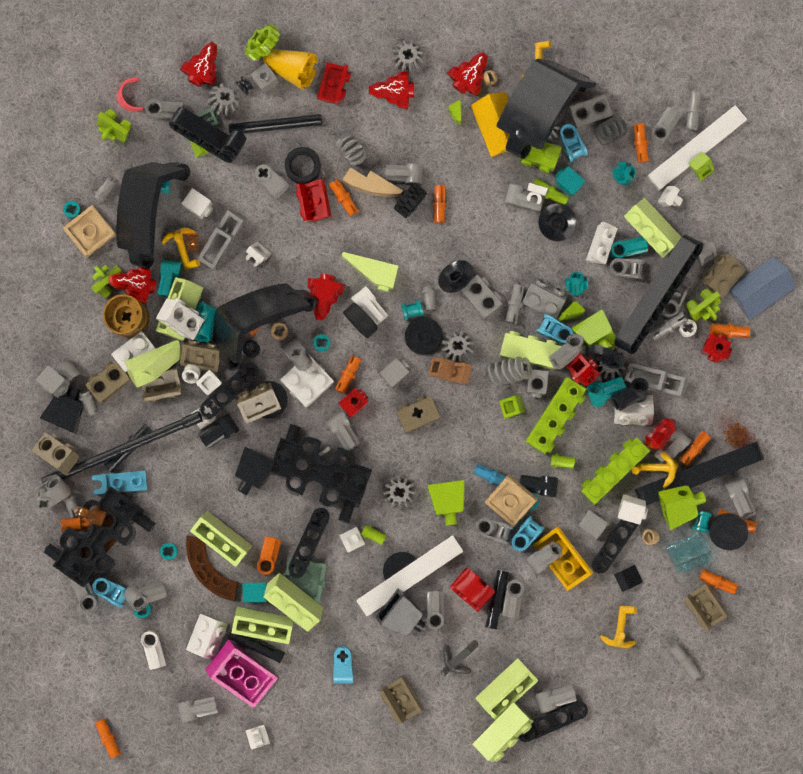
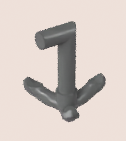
(451, 664)

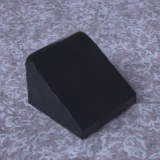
(628, 578)

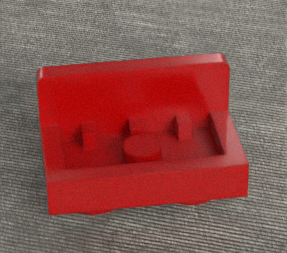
(333, 83)
(313, 201)

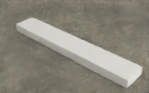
(701, 143)
(410, 575)

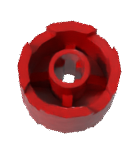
(472, 589)

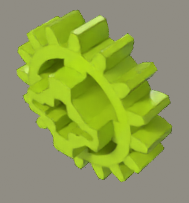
(262, 42)

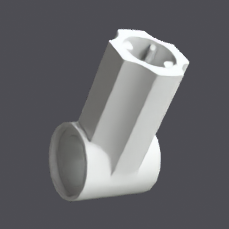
(368, 303)
(153, 651)

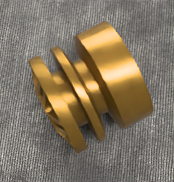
(115, 316)

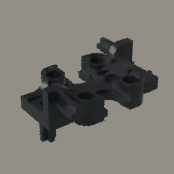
(320, 471)
(124, 515)

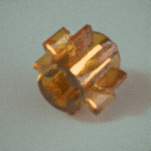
(731, 437)

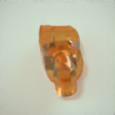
(95, 516)

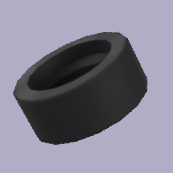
(302, 151)
(360, 320)

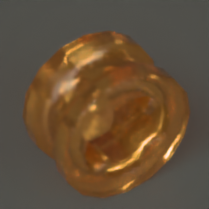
(192, 243)

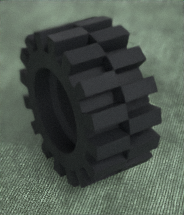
(410, 200)

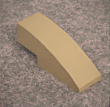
(371, 184)

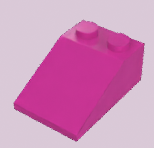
(240, 674)

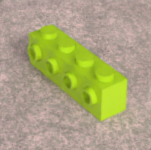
(555, 416)
(618, 467)

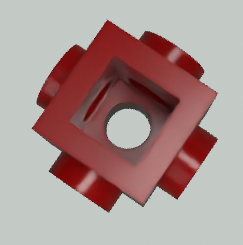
(709, 348)
(583, 370)

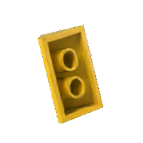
(487, 114)
(570, 566)

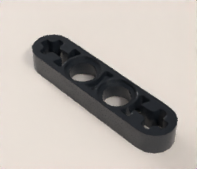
(229, 391)
(305, 541)
(618, 542)
(553, 724)

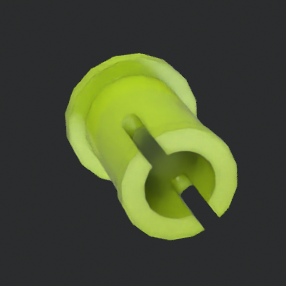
(562, 461)
(373, 534)

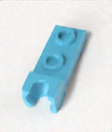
(121, 482)

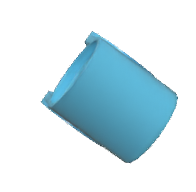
(572, 144)
(553, 330)
(527, 533)
(112, 591)
(343, 669)

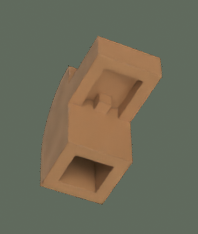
(450, 371)

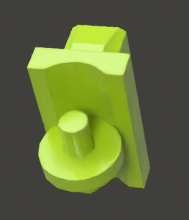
(110, 128)
(100, 286)
(706, 308)

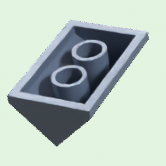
(762, 287)

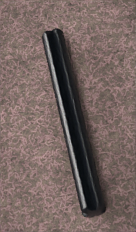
(276, 124)

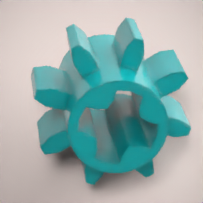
(624, 173)
(576, 283)

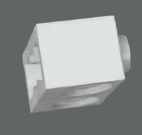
(179, 320)

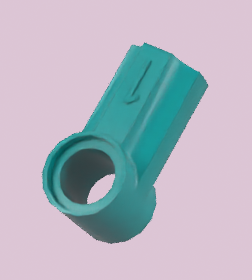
(629, 247)
(168, 272)
(207, 313)
(600, 392)

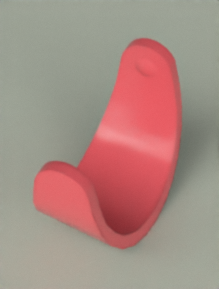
(121, 101)

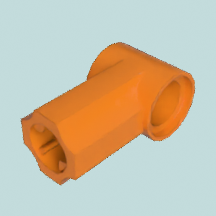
(269, 553)

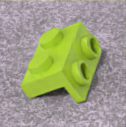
(543, 158)

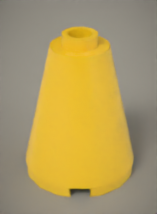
(293, 66)

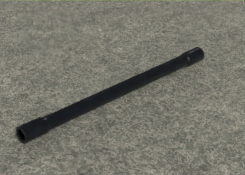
(185, 422)

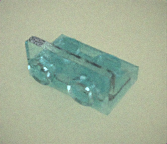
(689, 553)

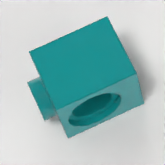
(569, 181)
(254, 592)

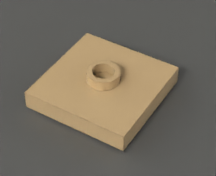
(89, 231)
(511, 500)

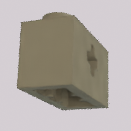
(412, 423)

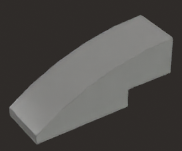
(222, 238)
(658, 380)

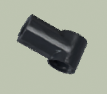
(630, 394)
(222, 429)
(540, 485)

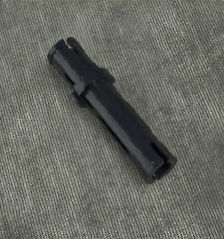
(111, 464)
(496, 600)
(257, 646)

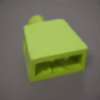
(596, 331)
(447, 499)
(680, 505)

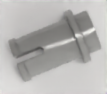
(103, 191)
(429, 298)
(88, 402)
(71, 504)

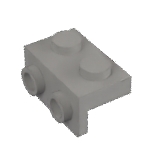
(545, 297)

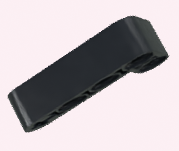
(207, 136)

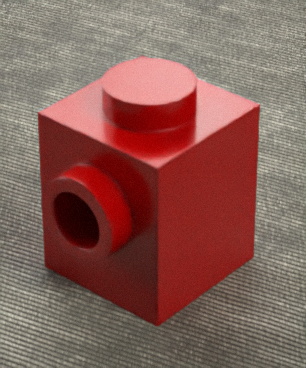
(354, 402)

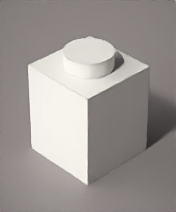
(197, 204)
(632, 509)

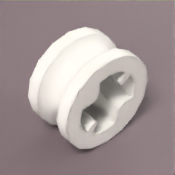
(688, 334)
(191, 369)

